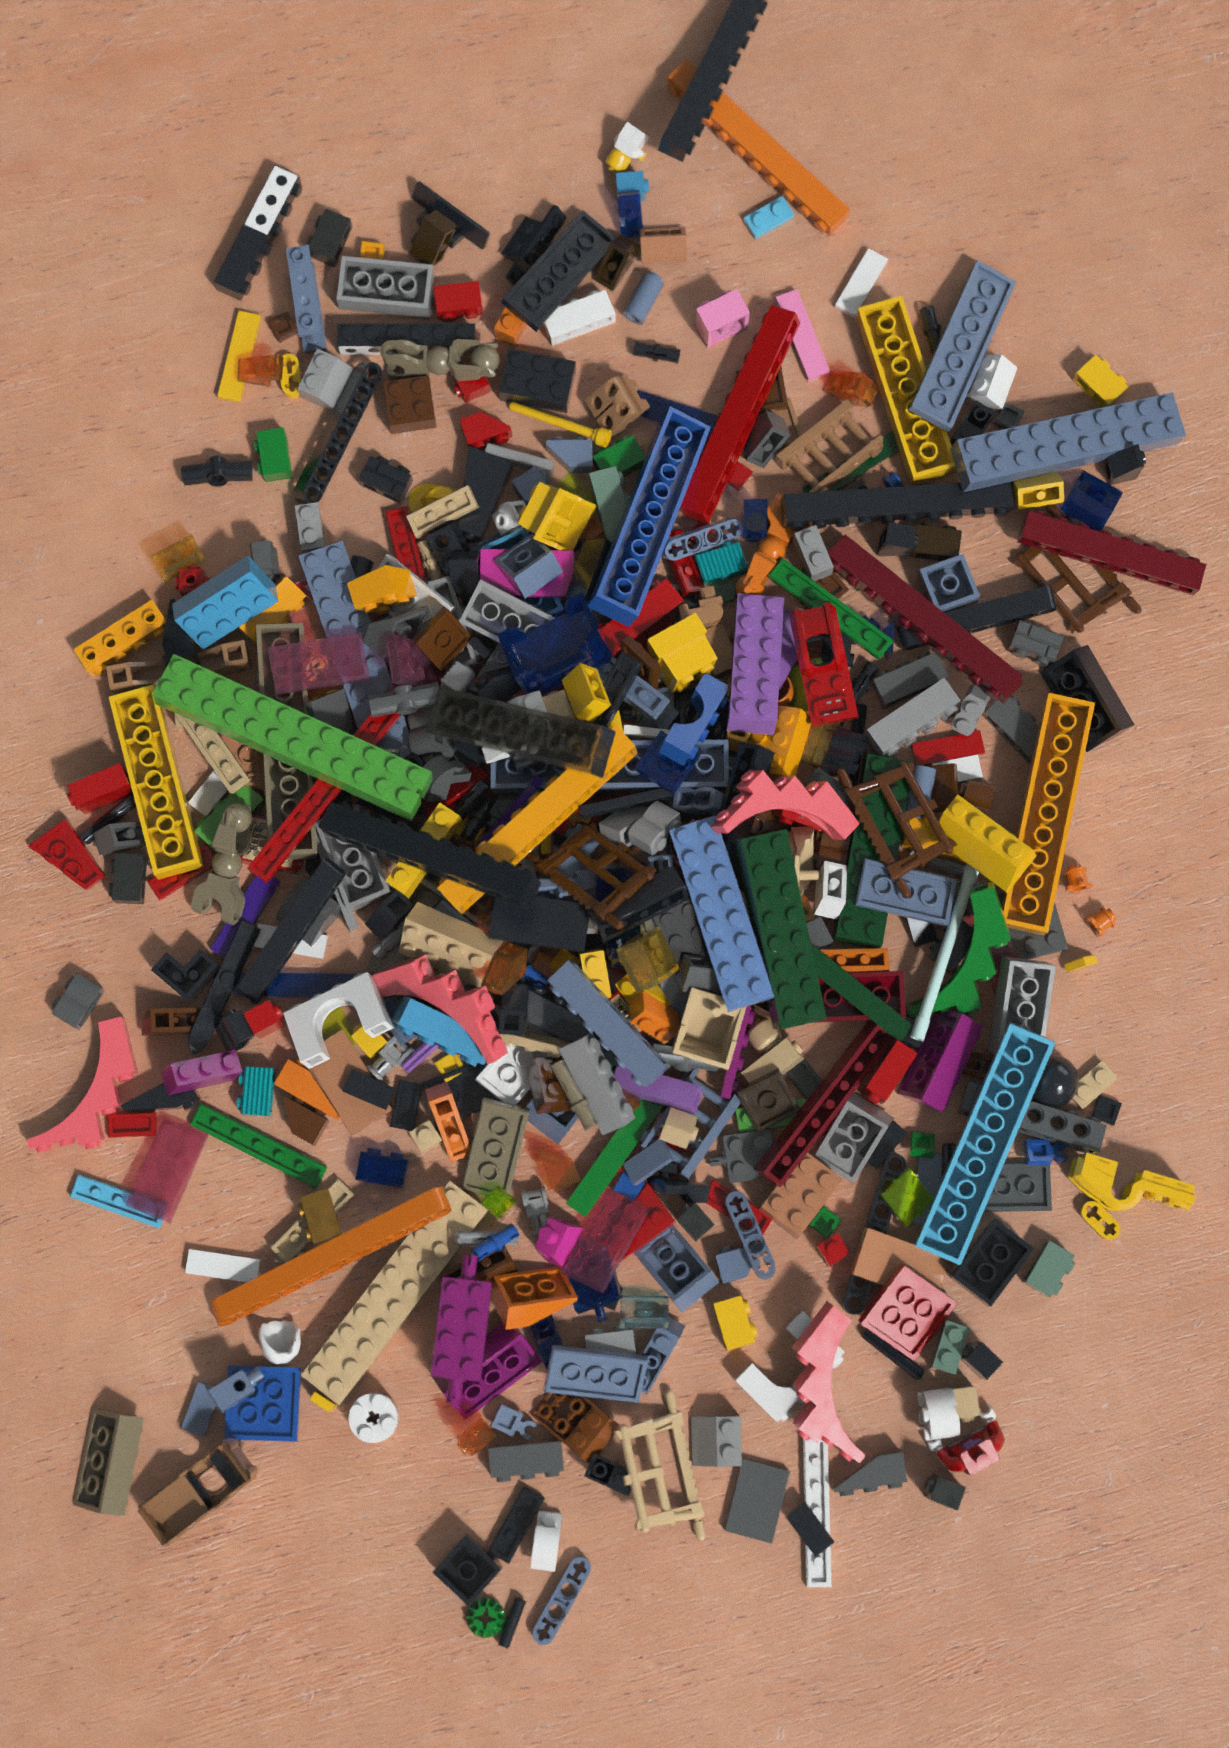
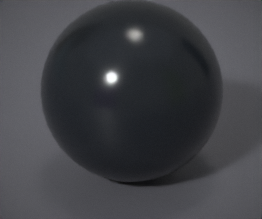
(1057, 1083)

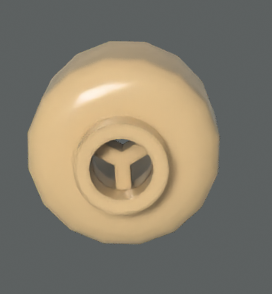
(763, 1036)

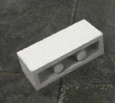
(580, 317)

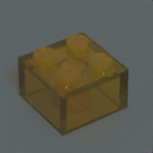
(647, 959)

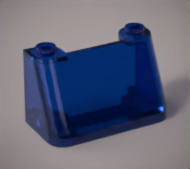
(554, 649)

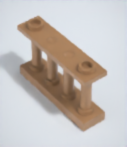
(826, 429)

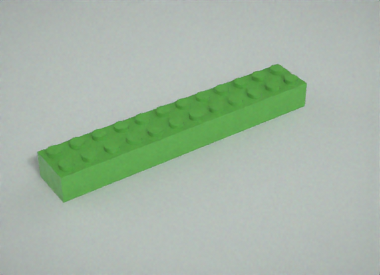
(292, 737)

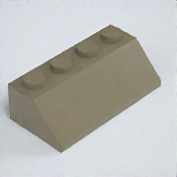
(108, 1462)

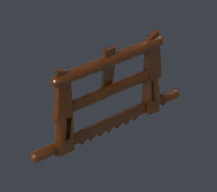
(1096, 608)
(881, 782)
(571, 848)

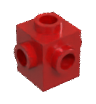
(192, 573)

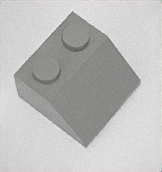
(324, 380)
(716, 1441)

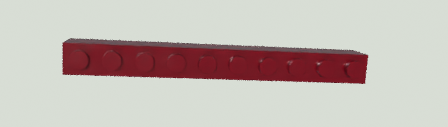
(925, 620)

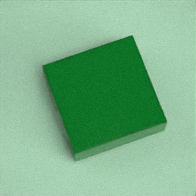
(922, 1144)
(824, 1222)

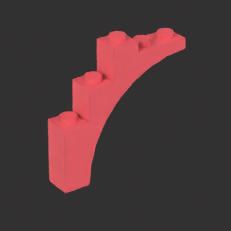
(815, 801)
(446, 991)
(84, 1123)
(817, 1351)

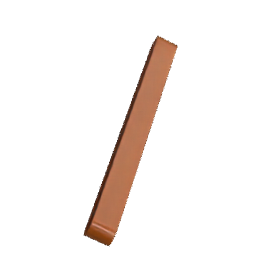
(330, 1256)

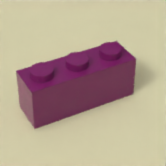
(201, 1072)

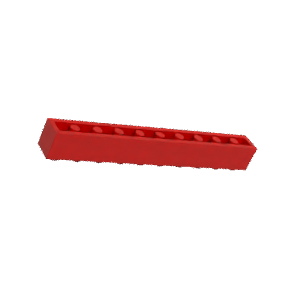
(739, 413)
(657, 605)

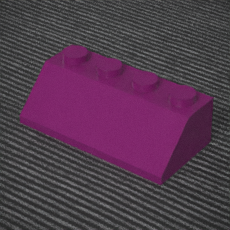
(940, 1060)
(506, 1360)

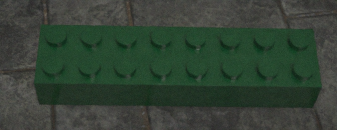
(855, 923)
(780, 928)

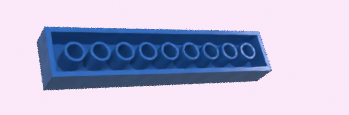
(649, 517)

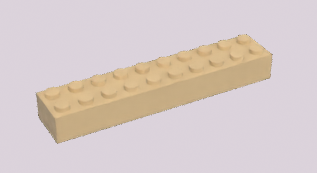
(391, 1298)

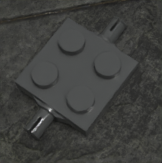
(742, 1154)

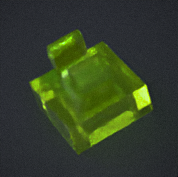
(498, 1201)

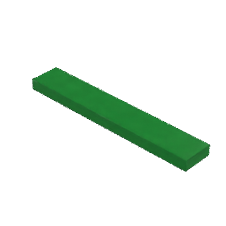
(814, 596)
(258, 1146)
(612, 1158)

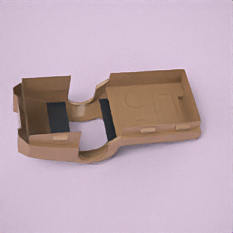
(186, 1503)

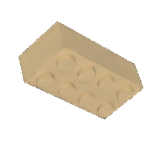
(448, 943)

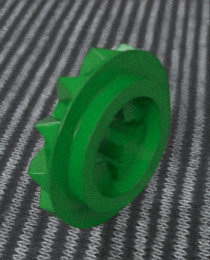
(494, 1610)

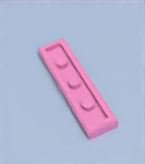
(805, 338)

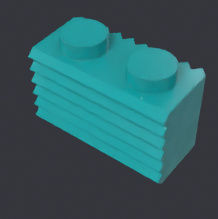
(721, 562)
(256, 1092)

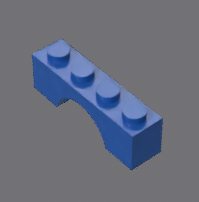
(683, 738)

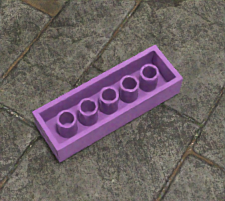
(755, 664)

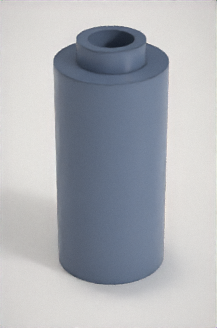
(643, 298)
(925, 777)

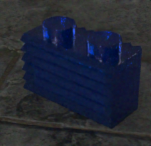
(382, 1169)

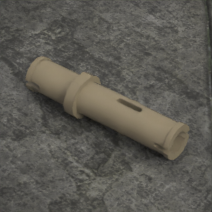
(574, 1095)

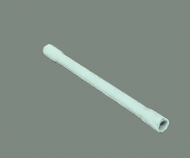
(923, 1019)

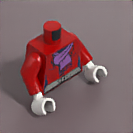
(973, 1450)

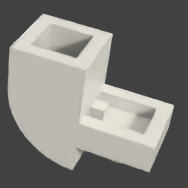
(546, 1541)

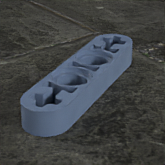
(701, 538)
(750, 1235)
(564, 1601)

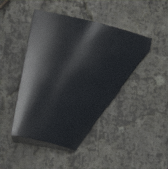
(688, 1190)

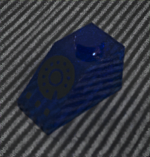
(754, 519)

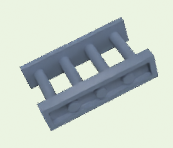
(306, 299)
(645, 699)
(713, 1125)

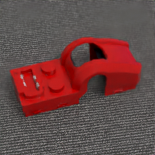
(828, 683)

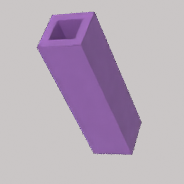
(663, 1091)

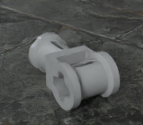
(391, 1056)
(536, 1207)

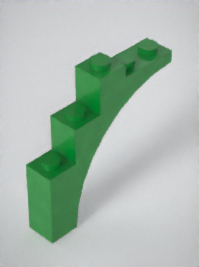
(988, 931)

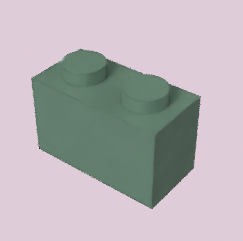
(1049, 1269)
(949, 1347)

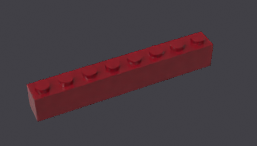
(1111, 552)
(823, 1104)

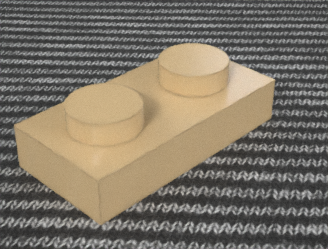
(1093, 1084)

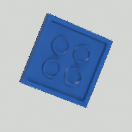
(268, 1412)

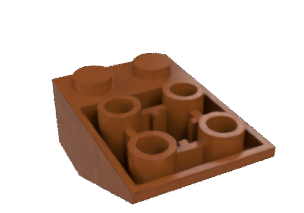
(576, 1423)

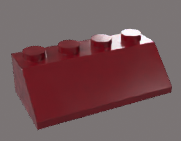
(885, 985)

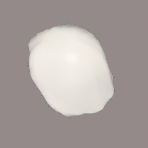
(279, 1341)

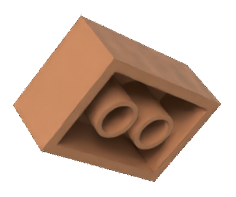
(800, 1196)

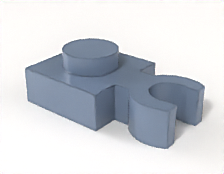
(509, 1420)

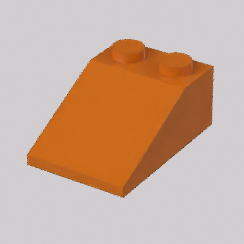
(530, 1296)

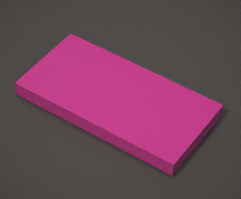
(556, 589)

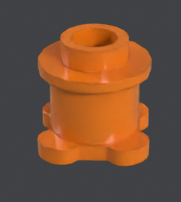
(1077, 879)
(1101, 921)

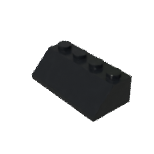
(1082, 678)

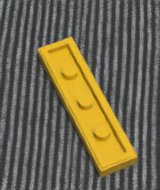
(241, 346)

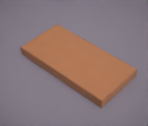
(333, 1077)
(882, 1254)

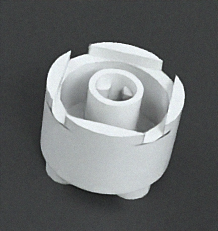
(938, 1414)
(367, 1430)

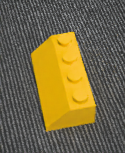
(985, 844)

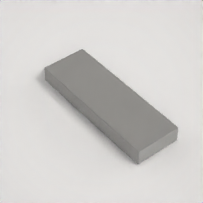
(522, 459)

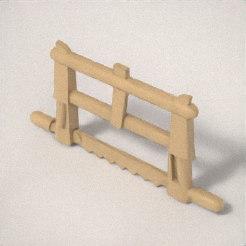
(667, 1515)

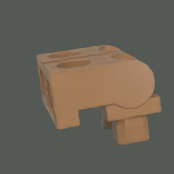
(618, 403)
(708, 608)

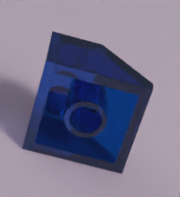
(1091, 501)

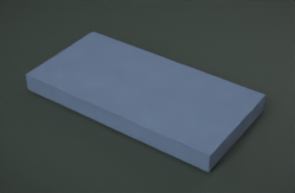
(929, 899)
(595, 1373)

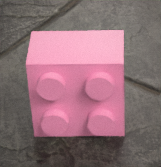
(721, 317)

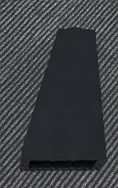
(487, 479)

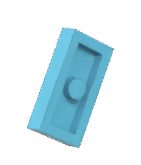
(768, 217)

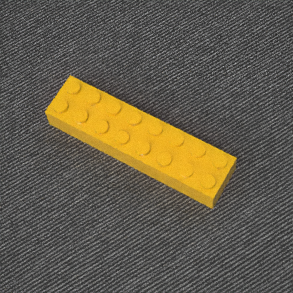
(898, 374)
(156, 783)

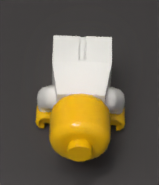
(628, 146)

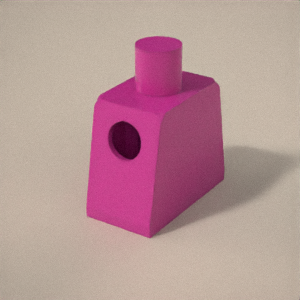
(557, 1240)

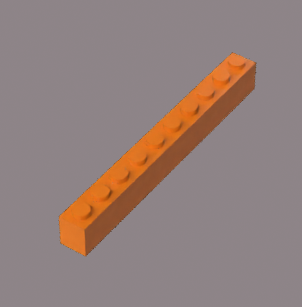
(767, 157)

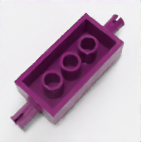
(461, 1329)

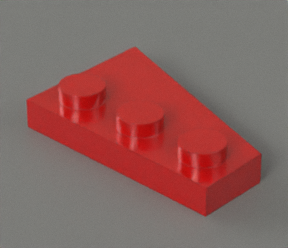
(69, 854)

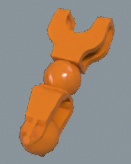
(769, 551)

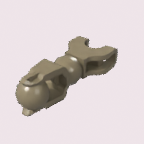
(439, 360)
(223, 885)

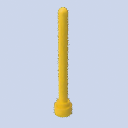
(599, 436)

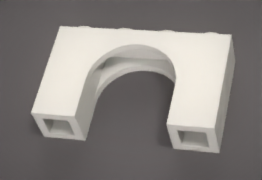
(307, 1019)
(772, 1398)

